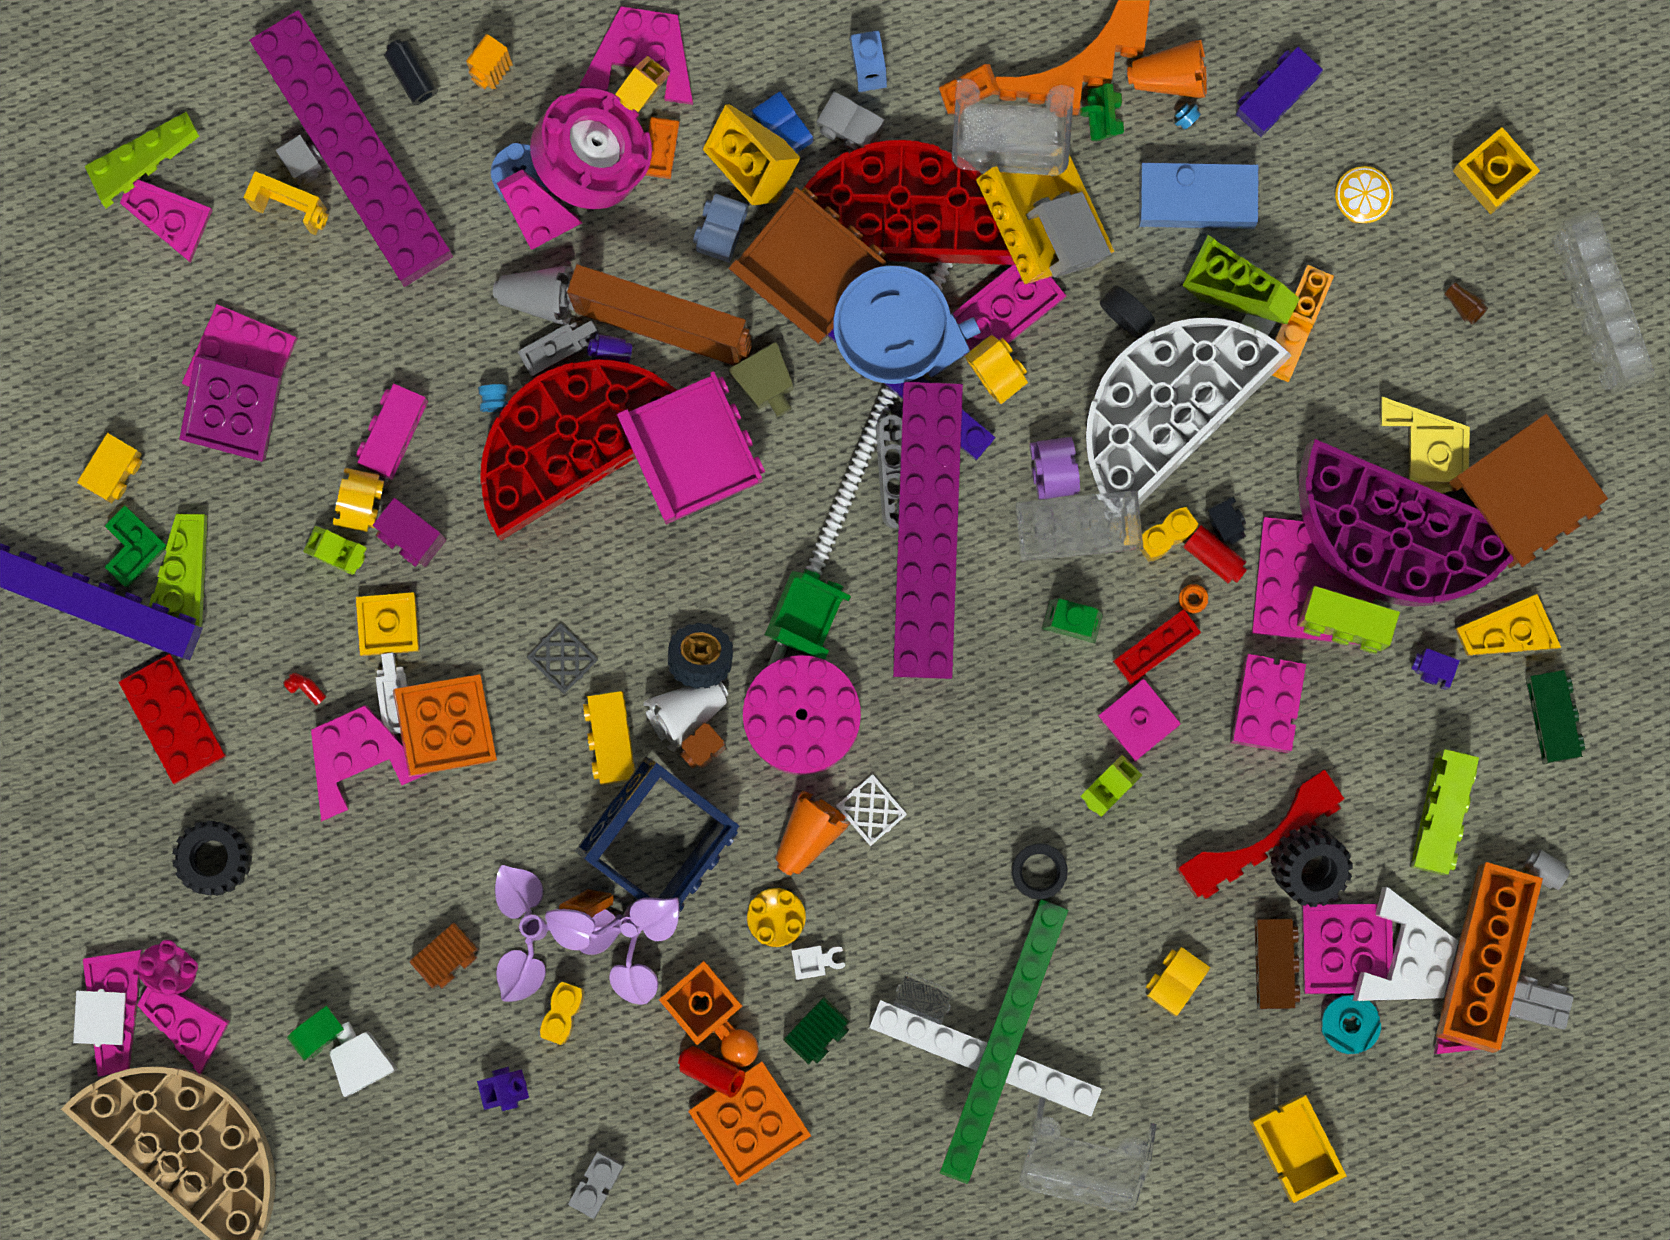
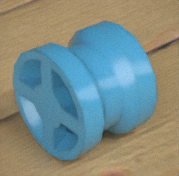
(493, 397)

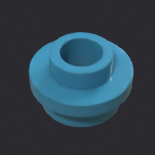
(1187, 115)

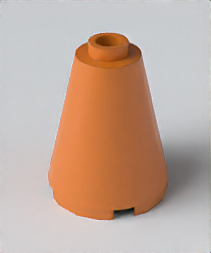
(1172, 71)
(808, 833)

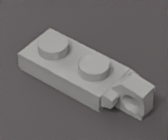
(556, 347)

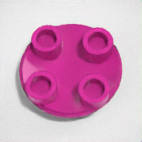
(167, 968)

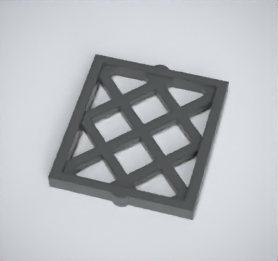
(578, 674)

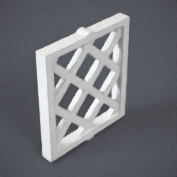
(886, 827)

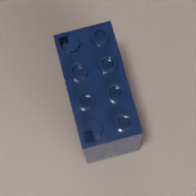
(621, 808)

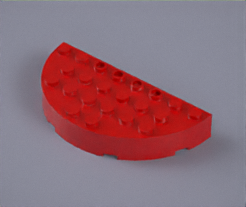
(911, 204)
(560, 438)

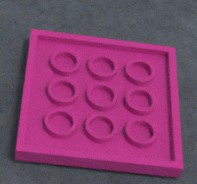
(1285, 574)

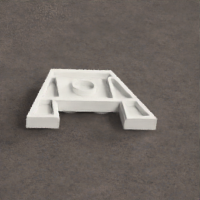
(1420, 957)

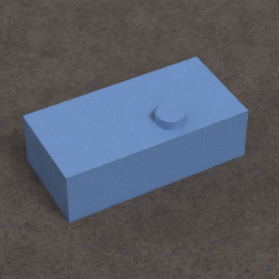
(1198, 195)

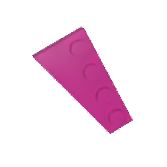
(120, 975)

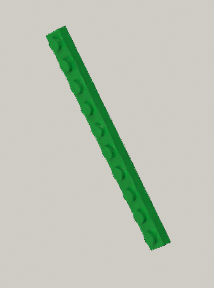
(1003, 1042)

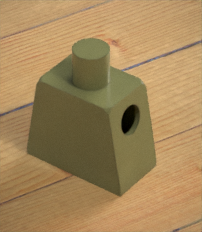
(764, 379)

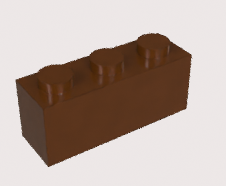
(1276, 963)

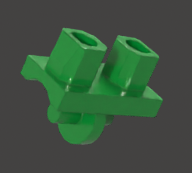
(1101, 112)

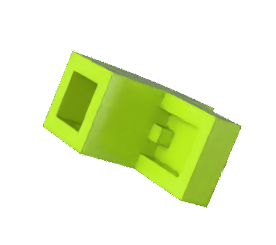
(335, 550)
(1111, 786)

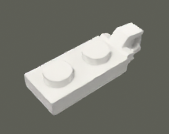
(386, 681)

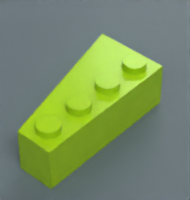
(1236, 284)
(1444, 812)

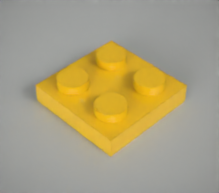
(387, 624)

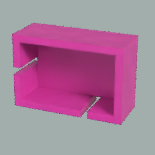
(1268, 703)

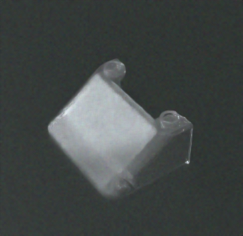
(1012, 135)

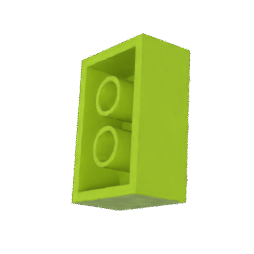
(1348, 620)

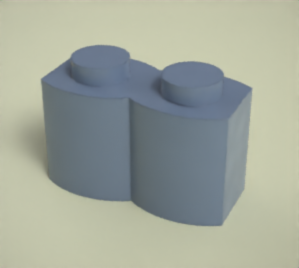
(721, 228)

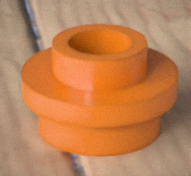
(1193, 589)

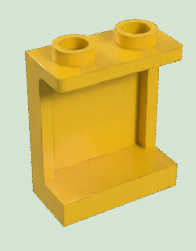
(264, 187)

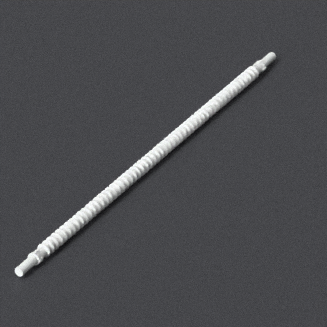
(855, 471)

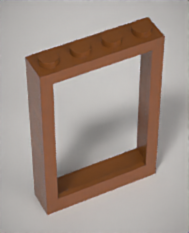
(659, 316)

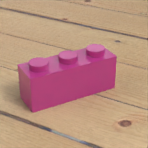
(391, 431)

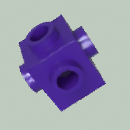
(503, 1089)

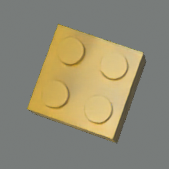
(1496, 170)

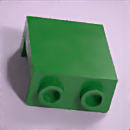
(806, 613)

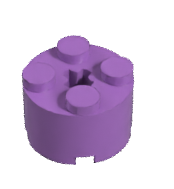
(1054, 468)

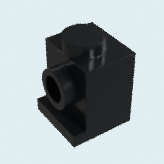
(1227, 521)

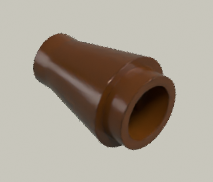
(1467, 304)

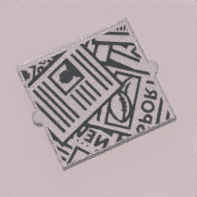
(923, 998)

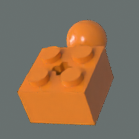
(737, 1046)

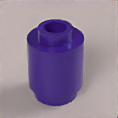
(609, 348)

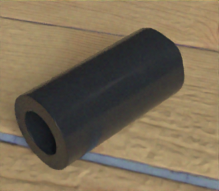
(410, 71)

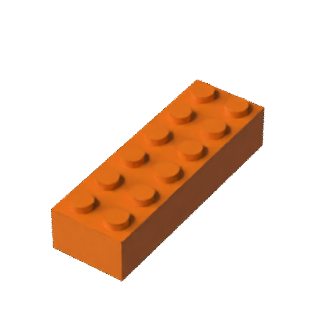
(1489, 957)

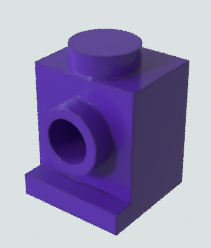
(1435, 667)

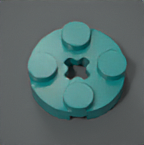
(1354, 1041)

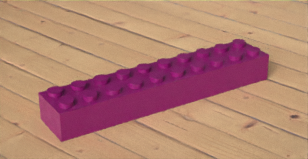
(351, 148)
(927, 530)

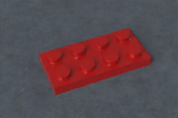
(172, 719)

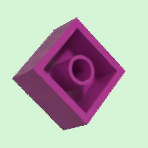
(409, 532)

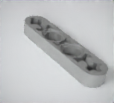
(887, 471)

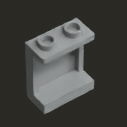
(1071, 232)

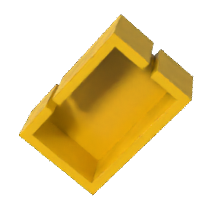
(1298, 1148)

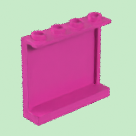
(692, 448)

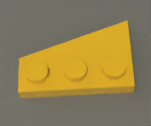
(1510, 629)

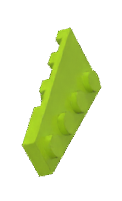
(126, 164)
(183, 569)

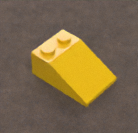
(751, 156)

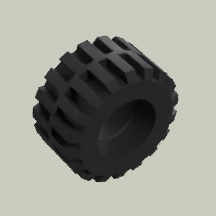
(187, 851)
(1325, 880)

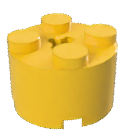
(357, 500)

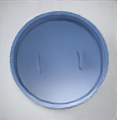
(892, 324)

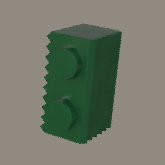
(817, 1031)

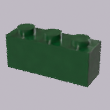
(1555, 717)

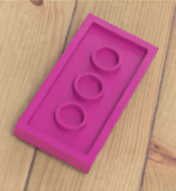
(1009, 306)

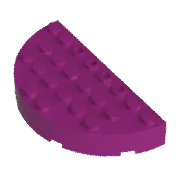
(1394, 533)

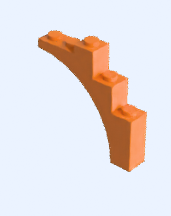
(1094, 65)

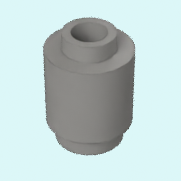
(1547, 867)

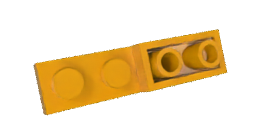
(1293, 335)

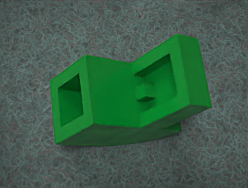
(315, 1033)

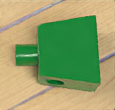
(1072, 620)

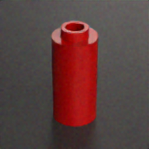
(1216, 555)
(711, 1071)

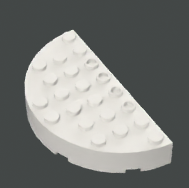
(1170, 397)

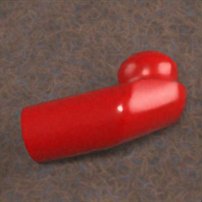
(307, 685)

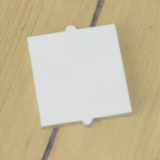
(99, 1017)

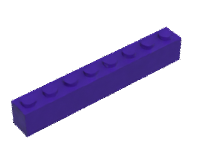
(98, 604)

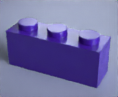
(1278, 91)

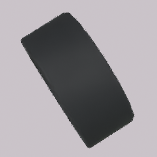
(1127, 311)
(1049, 851)

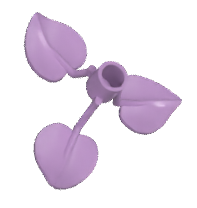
(652, 915)
(519, 973)

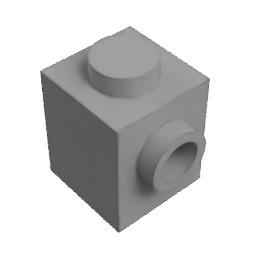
(300, 160)

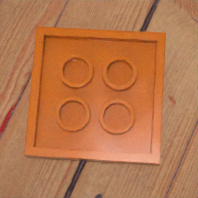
(444, 725)
(750, 1126)

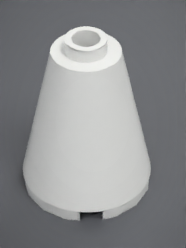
(683, 711)

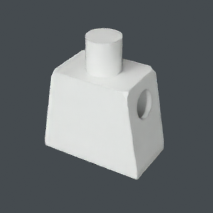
(359, 1061)

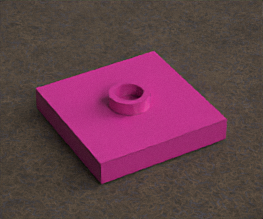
(1139, 720)

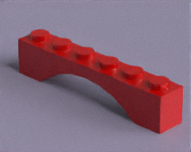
(1310, 801)

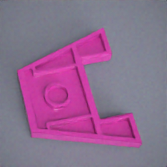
(631, 39)
(349, 747)

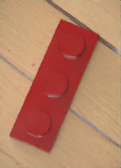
(1156, 647)

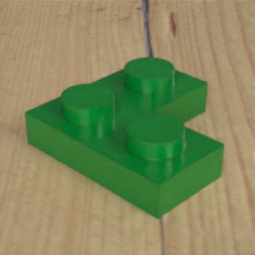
(140, 548)

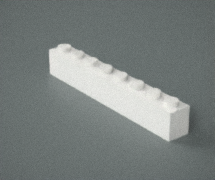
(969, 1052)

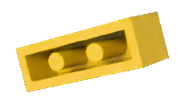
(609, 737)

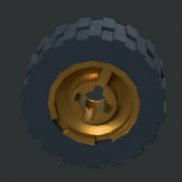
(700, 655)

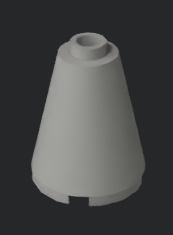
(537, 293)

